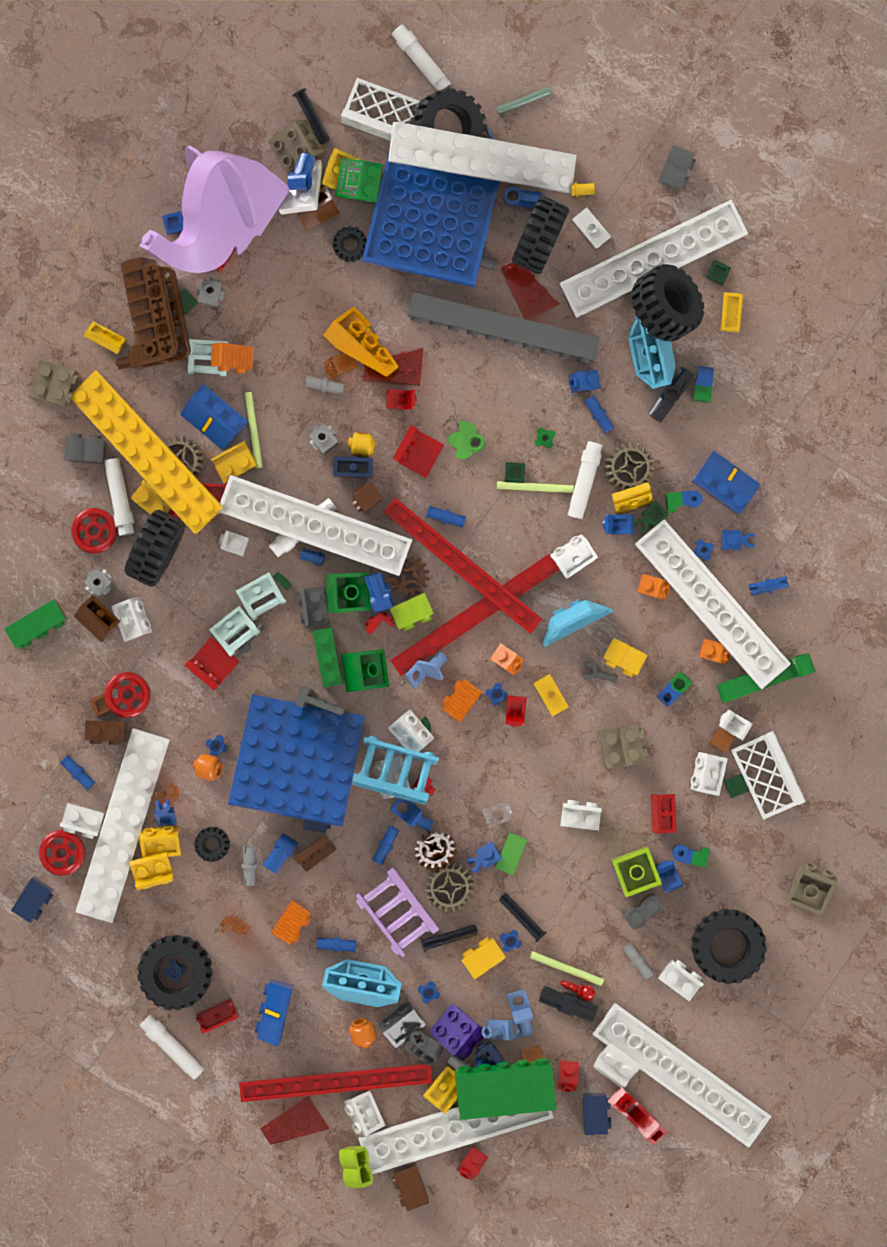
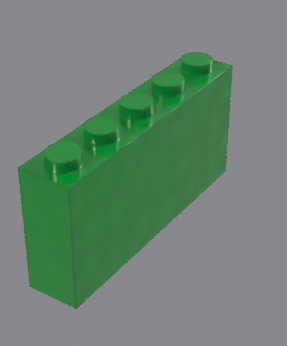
(505, 1089)

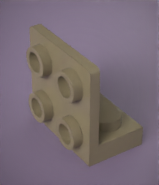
(294, 141)

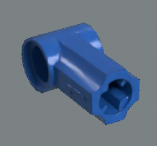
(301, 177)
(524, 198)
(380, 597)
(282, 850)

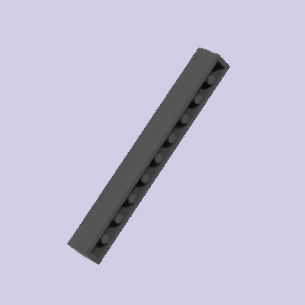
(503, 327)

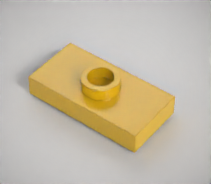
(731, 312)
(105, 337)
(551, 695)

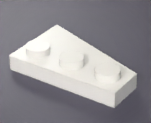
(304, 200)

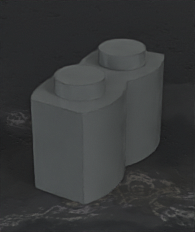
(676, 168)
(84, 449)
(647, 908)

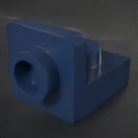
(493, 1054)

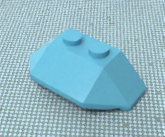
(651, 357)
(572, 619)
(362, 983)

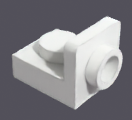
(233, 543)

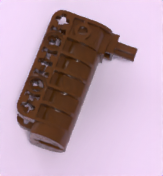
(153, 315)

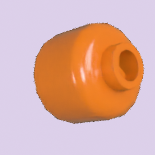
(208, 767)
(362, 1033)

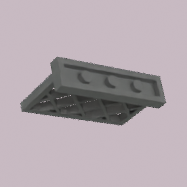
(305, 698)

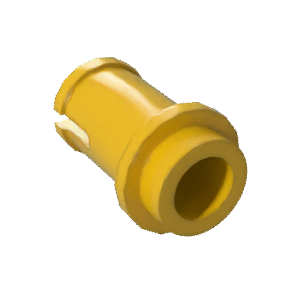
(582, 189)

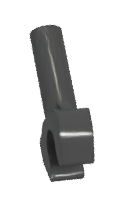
(247, 648)
(598, 673)

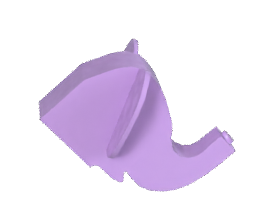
(223, 208)

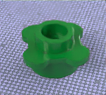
(541, 442)

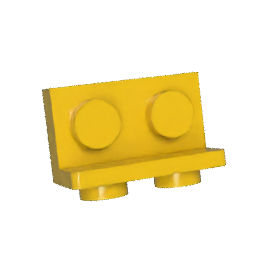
(149, 499)
(159, 841)
(152, 871)

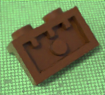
(315, 853)

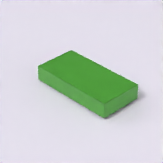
(511, 853)

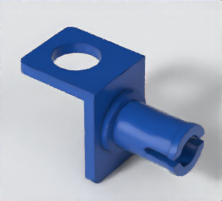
(412, 815)

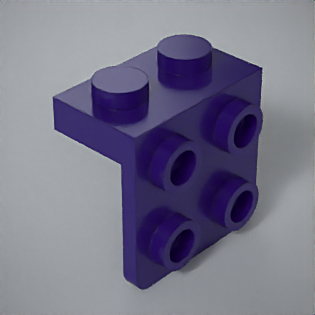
(457, 1032)

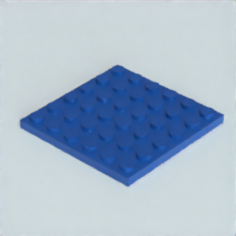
(431, 223)
(296, 760)

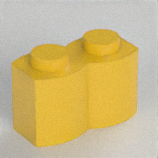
(625, 657)
(483, 957)

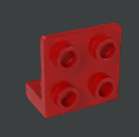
(418, 452)
(212, 663)

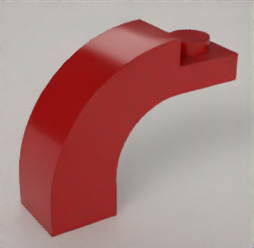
(638, 1115)

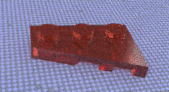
(528, 292)
(406, 374)
(295, 1122)

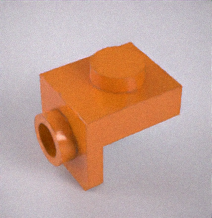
(653, 587)
(714, 651)
(507, 659)

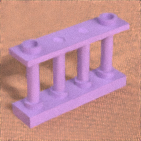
(404, 894)

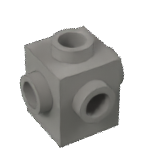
(210, 299)
(326, 444)
(105, 585)

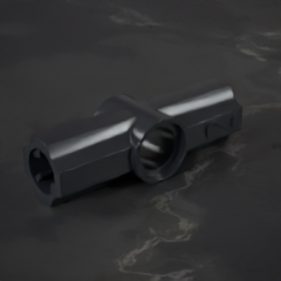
(678, 385)
(568, 1003)

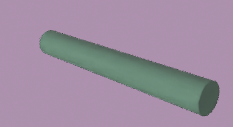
(524, 100)

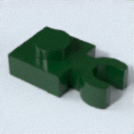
(653, 515)

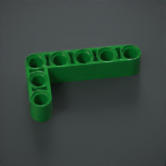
(743, 685)

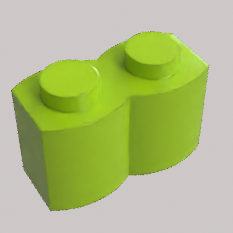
(412, 611)
(355, 1166)

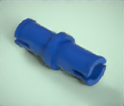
(599, 414)
(446, 516)
(769, 585)
(77, 772)
(385, 845)
(336, 944)

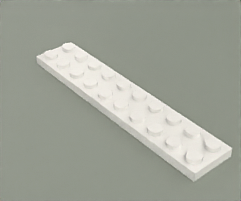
(481, 157)
(673, 247)
(315, 525)
(712, 604)
(122, 825)
(682, 1075)
(436, 1135)

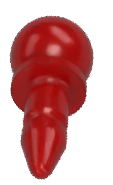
(586, 992)

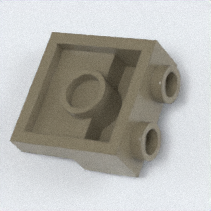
(53, 383)
(623, 746)
(812, 888)

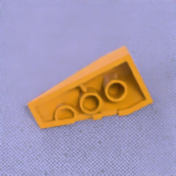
(355, 338)

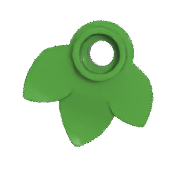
(463, 440)

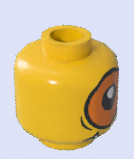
(362, 444)

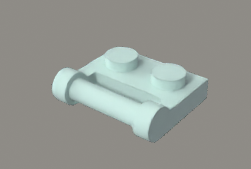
(202, 351)
(257, 590)
(230, 626)

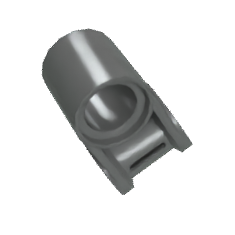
(424, 1048)

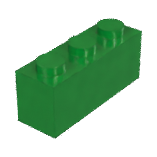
(36, 624)
(327, 657)

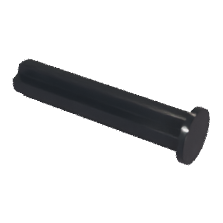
(311, 115)
(522, 917)
(449, 937)

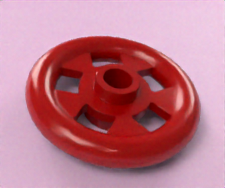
(85, 544)
(130, 711)
(78, 853)

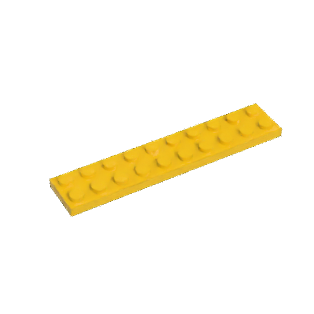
(146, 452)

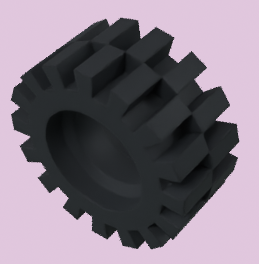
(341, 236)
(200, 844)

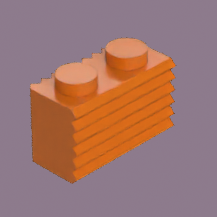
(232, 356)
(461, 700)
(291, 922)

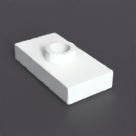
(591, 228)

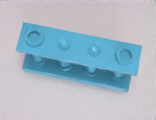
(400, 789)

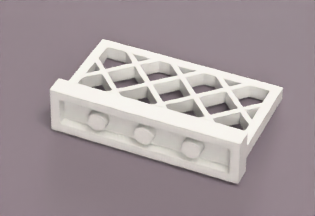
(371, 125)
(785, 772)

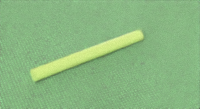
(253, 429)
(535, 487)
(566, 968)

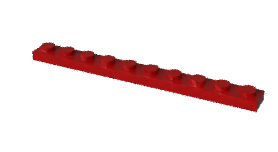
(462, 565)
(472, 616)
(335, 1082)

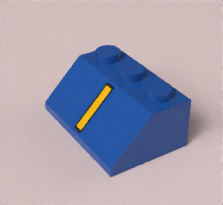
(213, 417)
(726, 483)
(274, 1012)

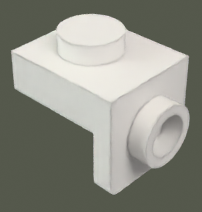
(735, 724)

